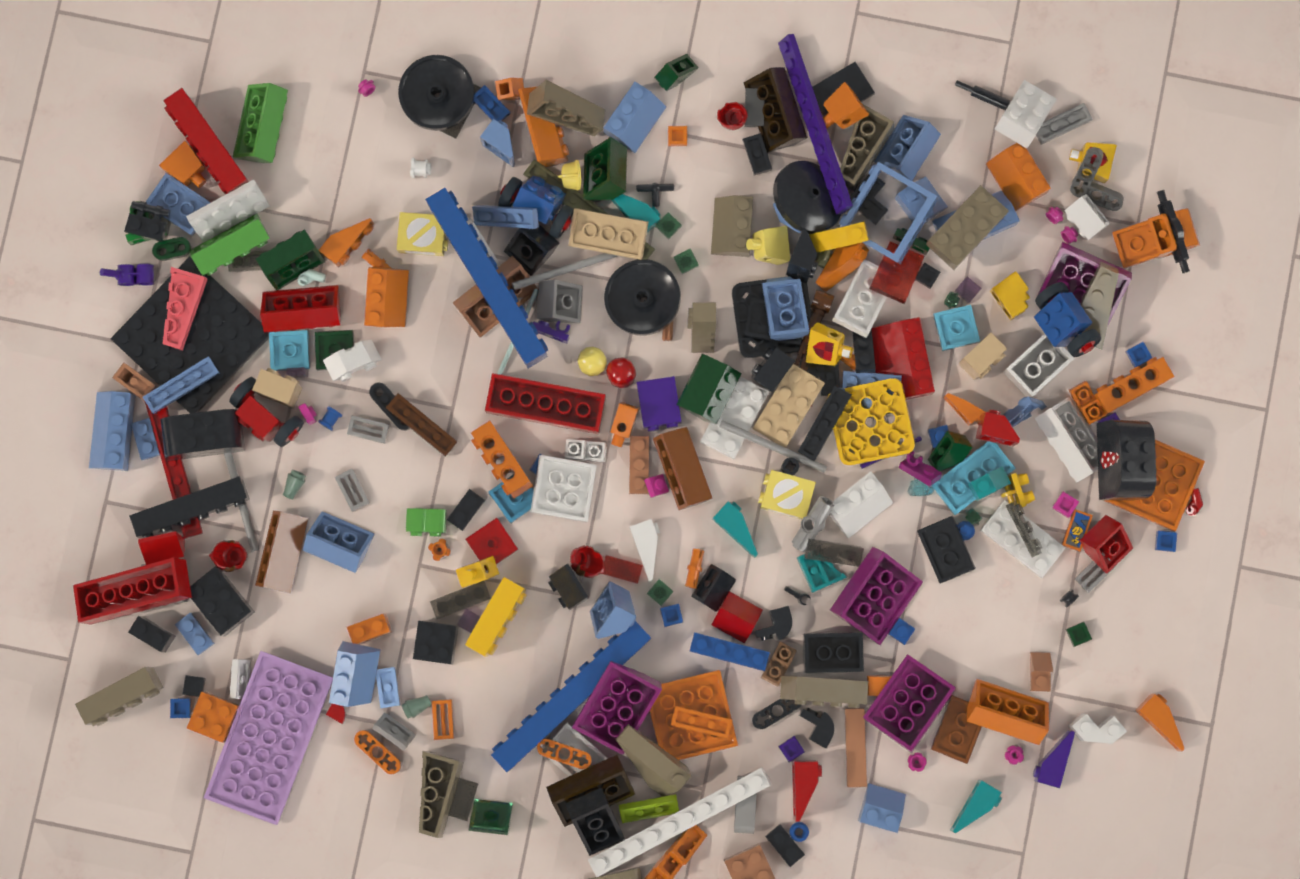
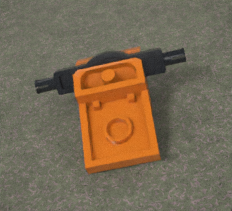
(1158, 237)

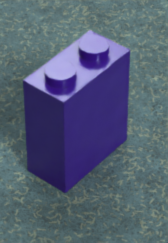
(658, 403)

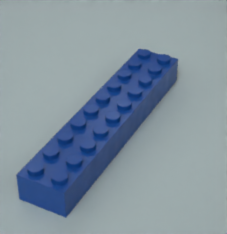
(484, 273)
(568, 698)

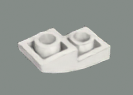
(585, 450)

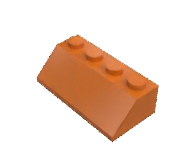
(544, 135)
(1008, 712)

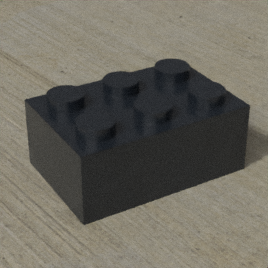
(220, 601)
(833, 652)
(595, 821)

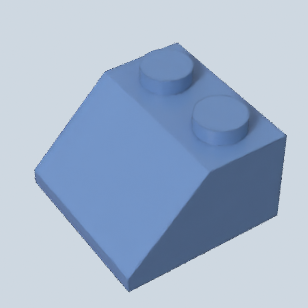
(498, 141)
(912, 201)
(882, 808)

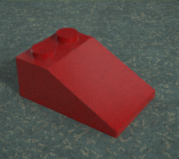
(805, 780)

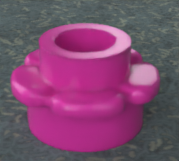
(366, 87)
(1054, 215)
(1069, 235)
(1019, 754)
(918, 767)

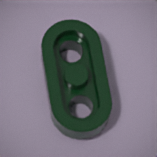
(172, 249)

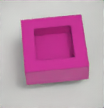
(308, 413)
(656, 485)
(1065, 504)

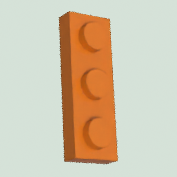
(701, 722)

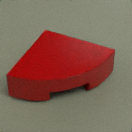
(337, 713)

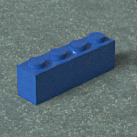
(729, 651)

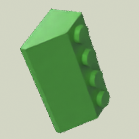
(260, 123)
(229, 244)

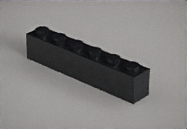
(190, 507)

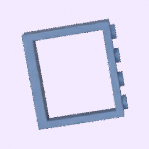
(915, 227)

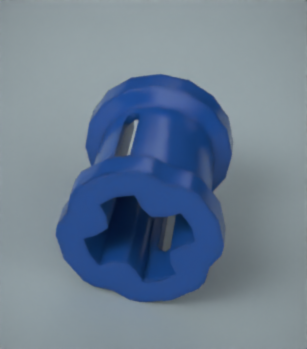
(330, 418)

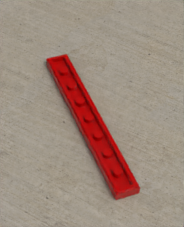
(174, 471)

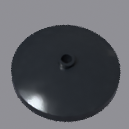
(432, 76)
(804, 198)
(641, 280)

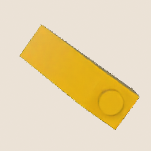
(840, 236)

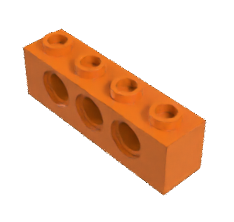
(1161, 374)
(488, 433)

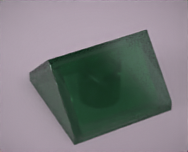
(491, 817)

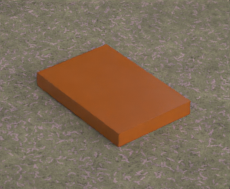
(956, 735)

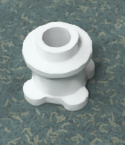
(420, 168)

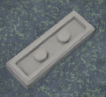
(1063, 123)

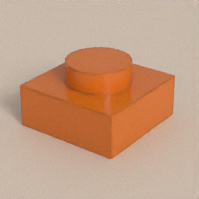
(677, 135)

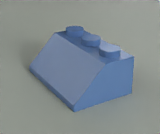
(634, 117)
(908, 146)
(338, 542)
(612, 611)
(354, 675)

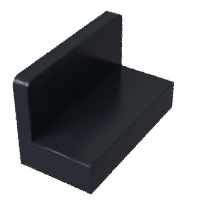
(713, 587)

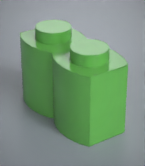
(426, 521)

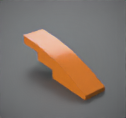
(964, 409)
(678, 854)

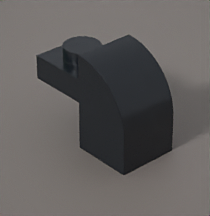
(782, 624)
(823, 727)

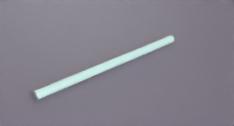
(511, 346)

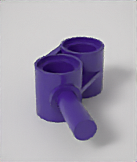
(129, 275)

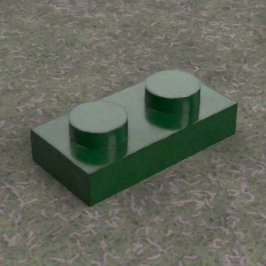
(919, 243)

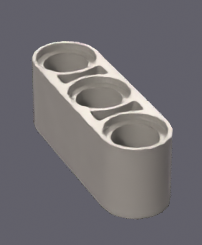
(745, 814)

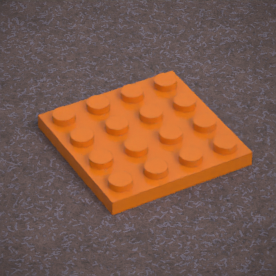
(1175, 482)
(697, 693)

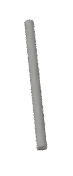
(562, 270)
(772, 446)
(243, 509)

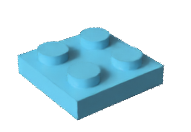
(956, 327)
(289, 350)

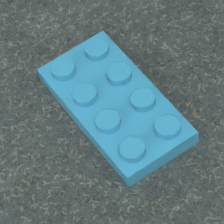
(954, 486)

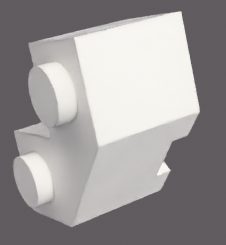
(345, 362)
(1106, 732)

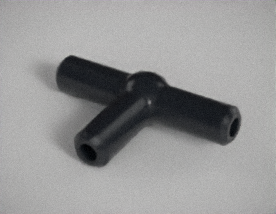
(655, 188)

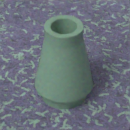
(293, 483)
(415, 706)

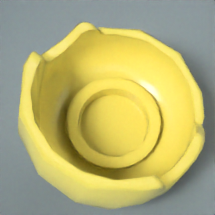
(592, 361)

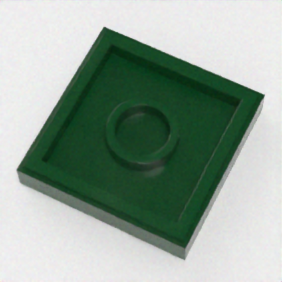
(330, 342)

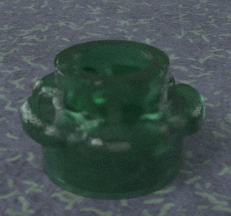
(952, 300)
(973, 517)

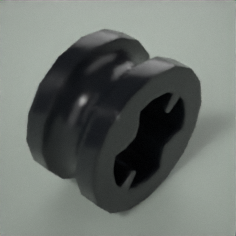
(1069, 598)

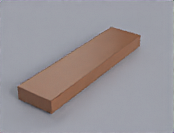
(855, 748)

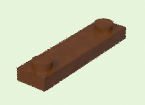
(421, 424)

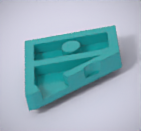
(819, 573)

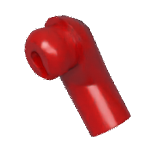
(1195, 504)

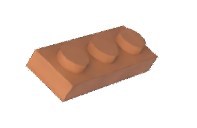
(639, 464)

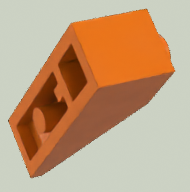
(841, 264)
(1160, 718)

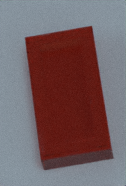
(622, 569)

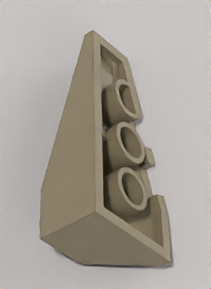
(656, 766)

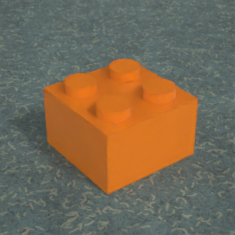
(213, 716)

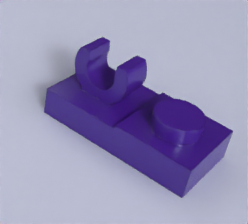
(559, 335)

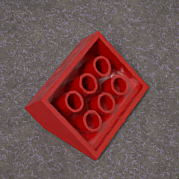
(902, 351)

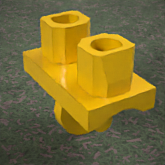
(1016, 483)

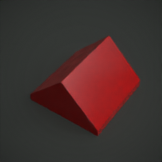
(162, 547)
(737, 617)

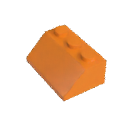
(1018, 176)
(386, 297)

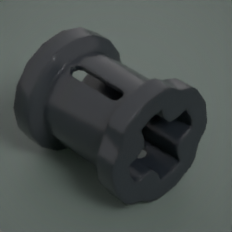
(793, 461)

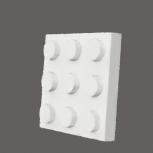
(563, 488)

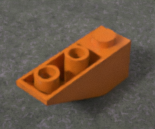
(342, 243)

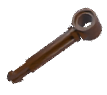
(821, 305)

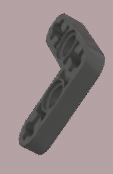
(1089, 186)

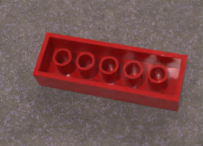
(203, 139)
(545, 403)
(132, 591)

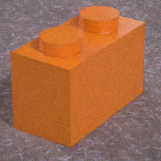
(369, 629)

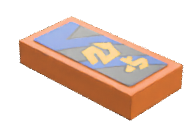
(1076, 529)

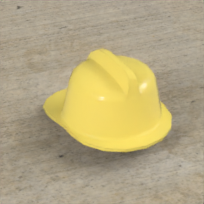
(571, 175)

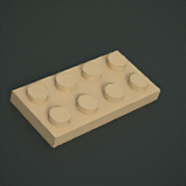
(608, 233)
(788, 405)

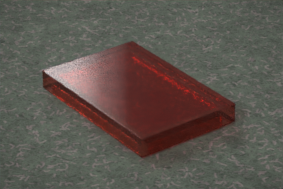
(896, 279)

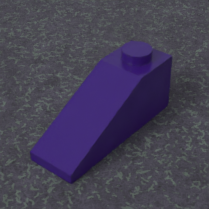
(1053, 765)

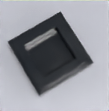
(927, 275)
(193, 685)

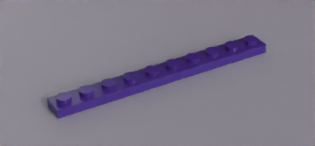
(815, 124)

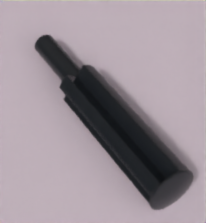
(985, 95)

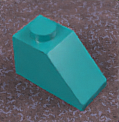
(989, 483)

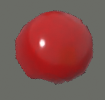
(732, 116)
(621, 372)

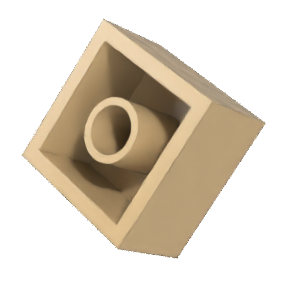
(987, 352)
(276, 388)

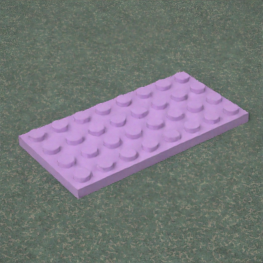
(268, 738)

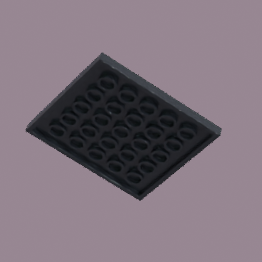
(219, 330)

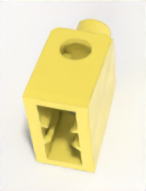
(770, 245)

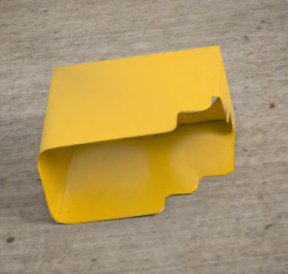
(1011, 295)

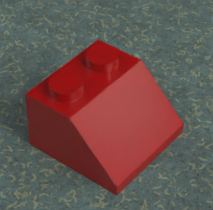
(996, 429)
(1106, 537)

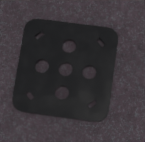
(741, 307)

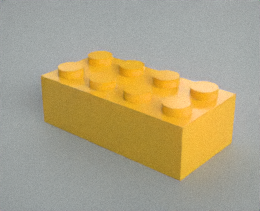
(495, 617)

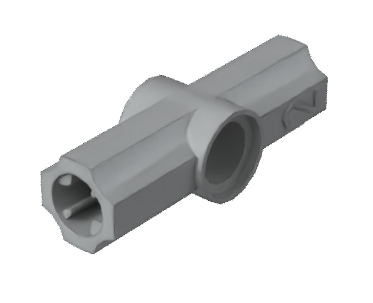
(818, 515)

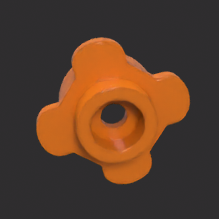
(434, 549)

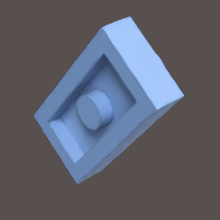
(387, 687)

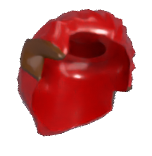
(228, 555)
(587, 561)

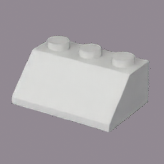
(860, 504)

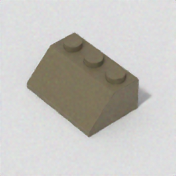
(732, 225)

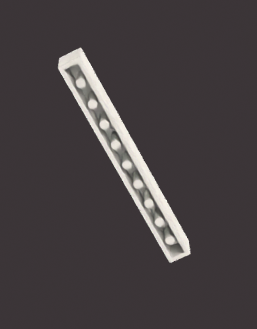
(679, 822)

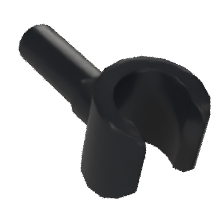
(797, 595)

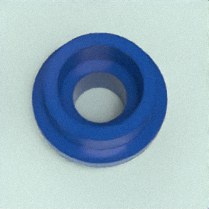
(799, 838)

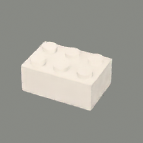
(1025, 114)
(1037, 366)

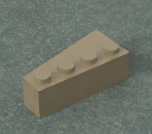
(565, 109)
(1099, 299)
(703, 327)
(824, 690)

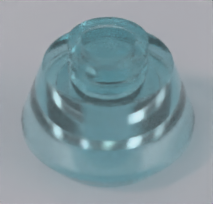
(918, 488)

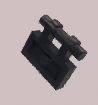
(147, 227)

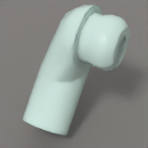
(309, 276)

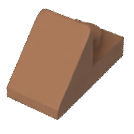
(133, 381)
(1040, 671)

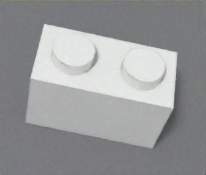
(1086, 217)

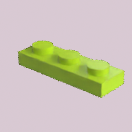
(648, 808)

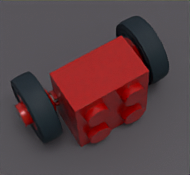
(263, 422)

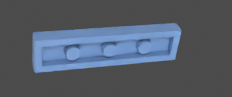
(505, 216)
(181, 385)

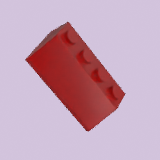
(300, 308)

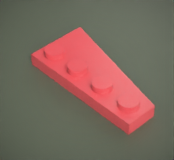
(183, 302)

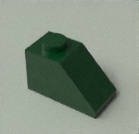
(676, 72)
(950, 451)

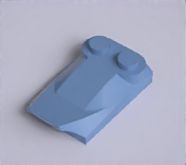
(785, 308)

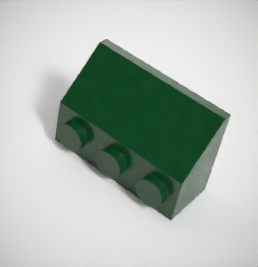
(605, 171)
(289, 259)
(708, 389)

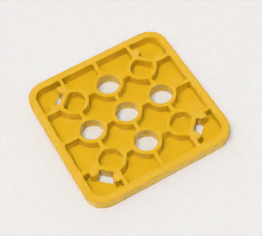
(887, 432)

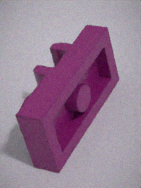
(920, 470)

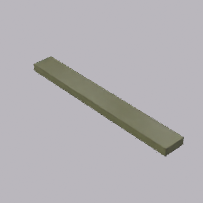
(572, 198)

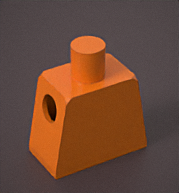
(844, 108)
(184, 166)
(625, 414)

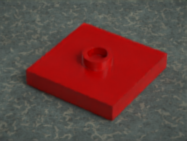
(492, 541)

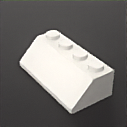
(1070, 438)

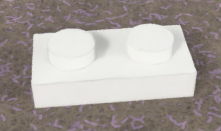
(239, 677)

